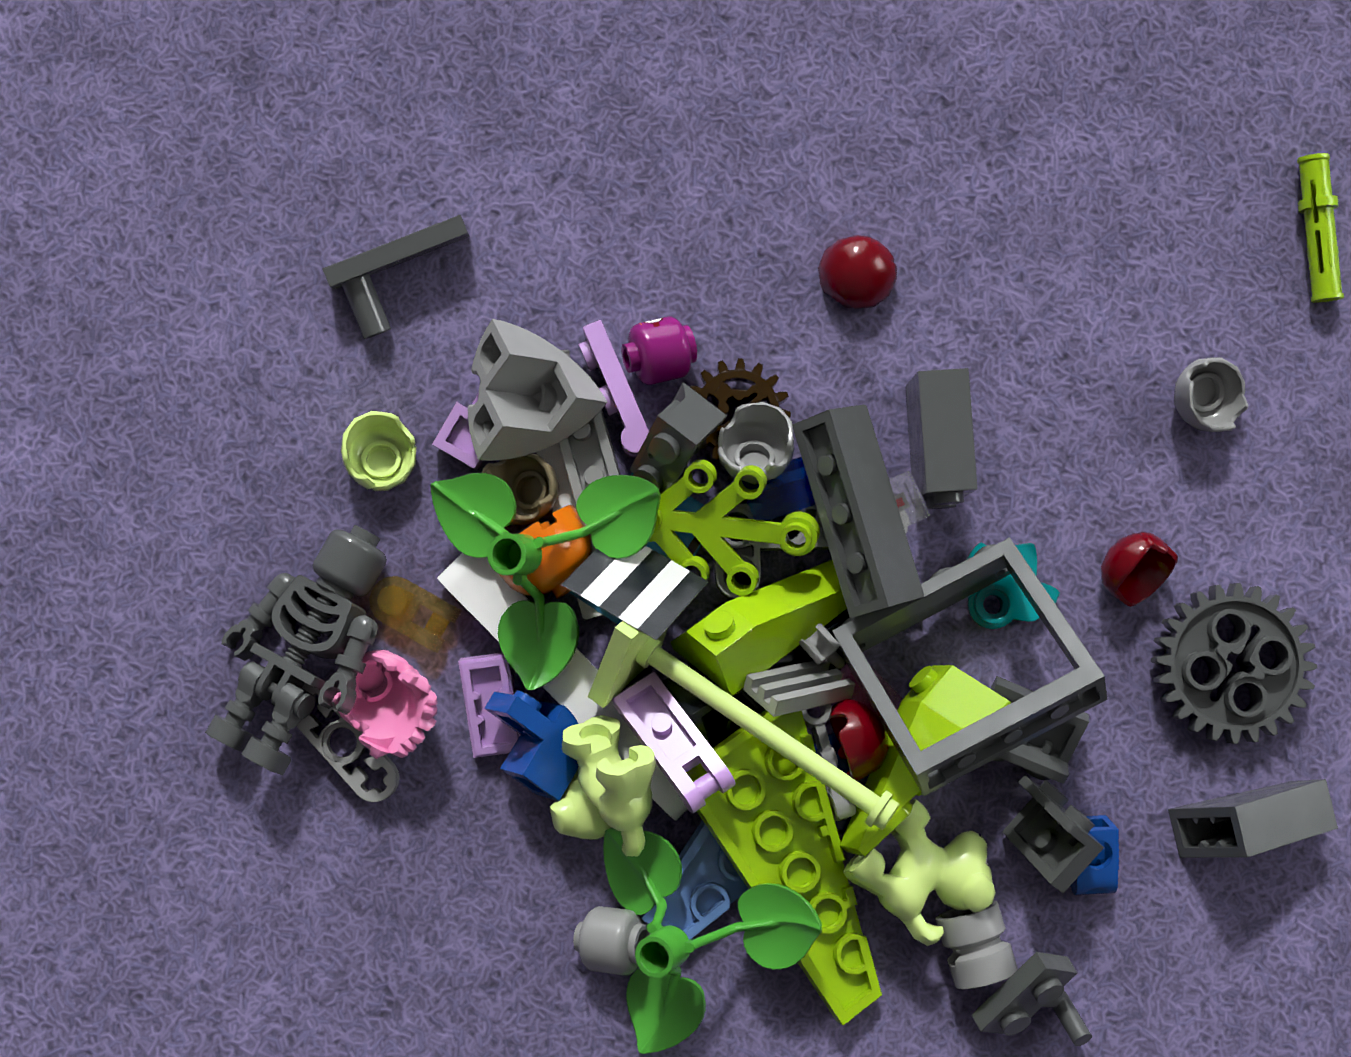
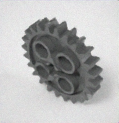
(1270, 689)

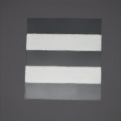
(637, 589)

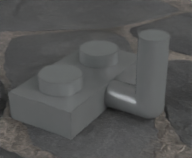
(1033, 986)

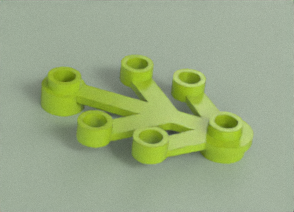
(713, 527)

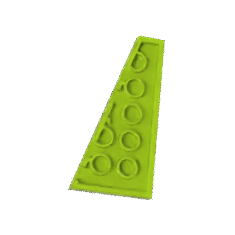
(784, 833)

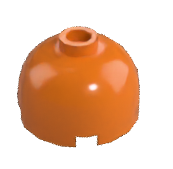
(559, 559)

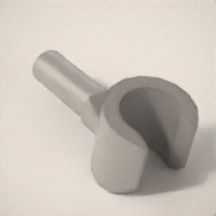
(823, 647)

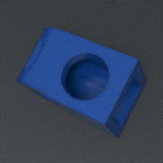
(1102, 872)

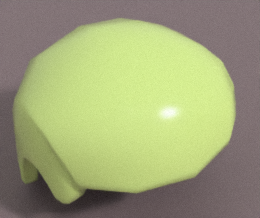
(366, 451)

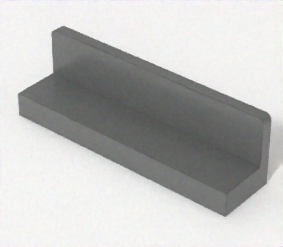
(857, 509)

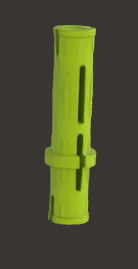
(1320, 227)

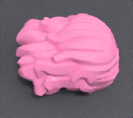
(397, 712)

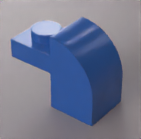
(537, 754)

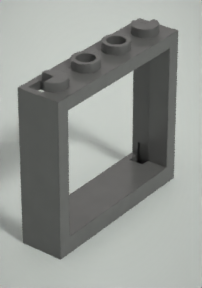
(1005, 727)

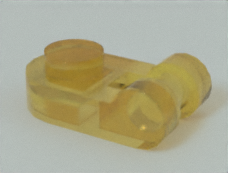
(397, 602)

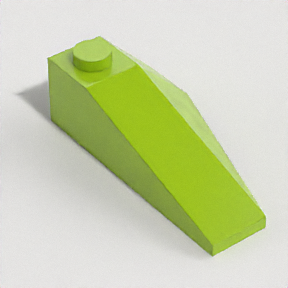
(761, 627)
(936, 707)

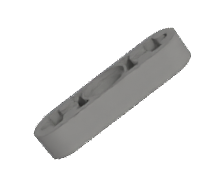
(359, 776)

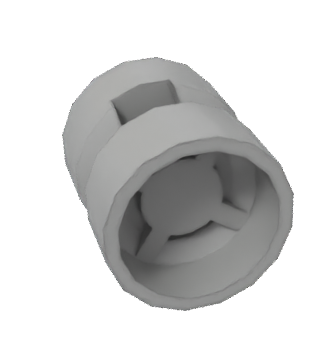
(978, 952)

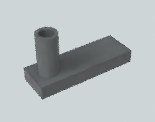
(355, 272)

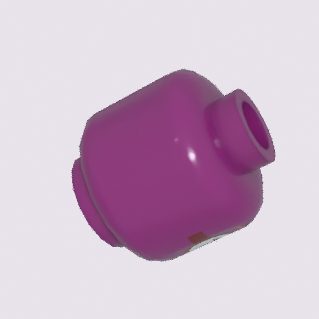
(659, 350)

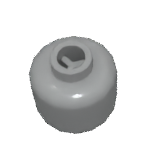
(609, 940)

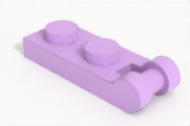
(600, 354)
(674, 739)

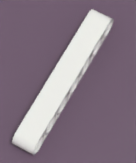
(487, 598)

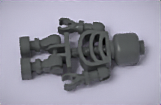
(346, 568)

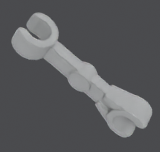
(840, 806)

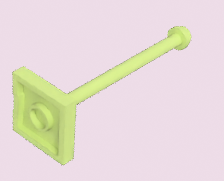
(633, 651)

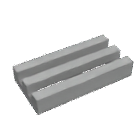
(798, 687)

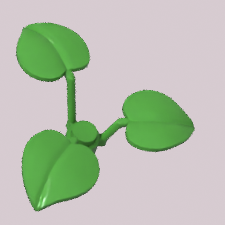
(474, 514)
(661, 1003)

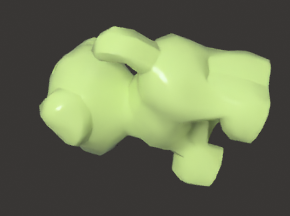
(605, 787)
(955, 872)

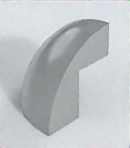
(526, 394)

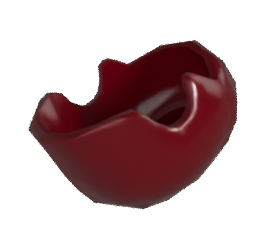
(857, 272)
(1137, 567)
(860, 736)

